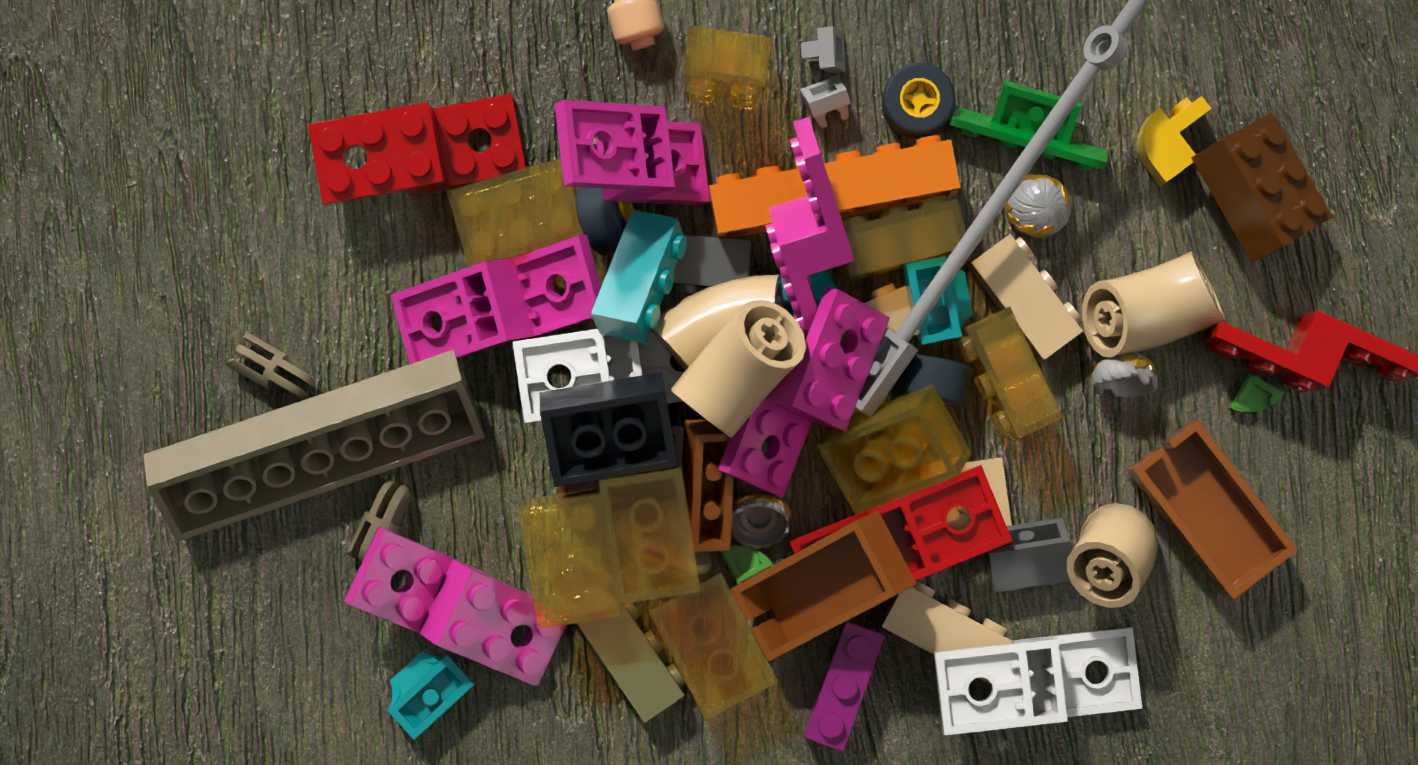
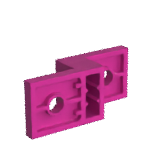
(631, 153)
(809, 230)
(499, 301)
(817, 390)
(453, 606)

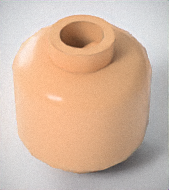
(635, 22)

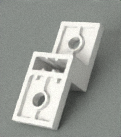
(591, 360)
(1037, 680)

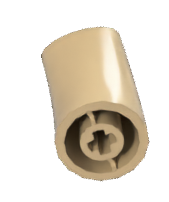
(1150, 307)
(699, 317)
(742, 365)
(1113, 555)

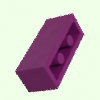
(843, 685)

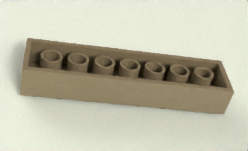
(313, 446)

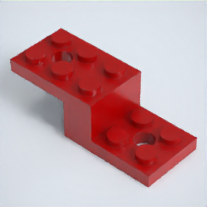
(416, 149)
(1312, 352)
(921, 524)

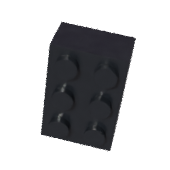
(607, 429)

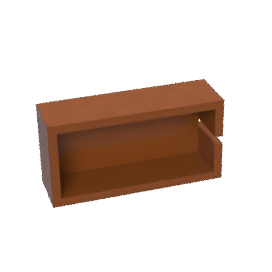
(1212, 510)
(824, 585)

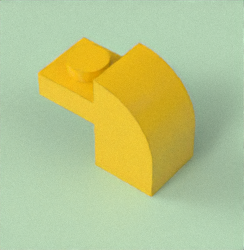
(1162, 145)

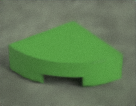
(1255, 395)
(745, 562)

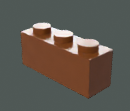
(707, 487)

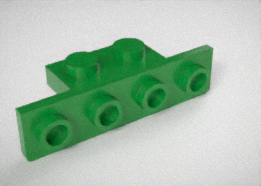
(1017, 119)

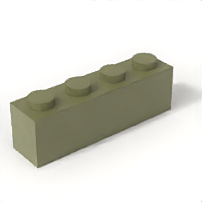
(635, 661)

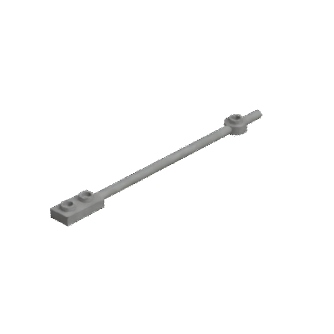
(1103, 51)

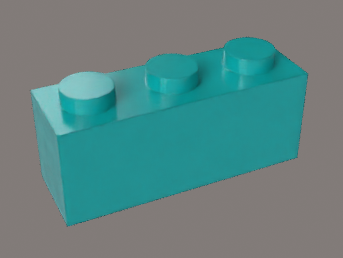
(639, 276)

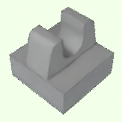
(826, 50)
(825, 97)

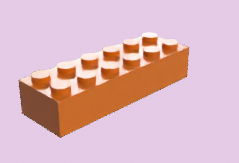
(858, 183)

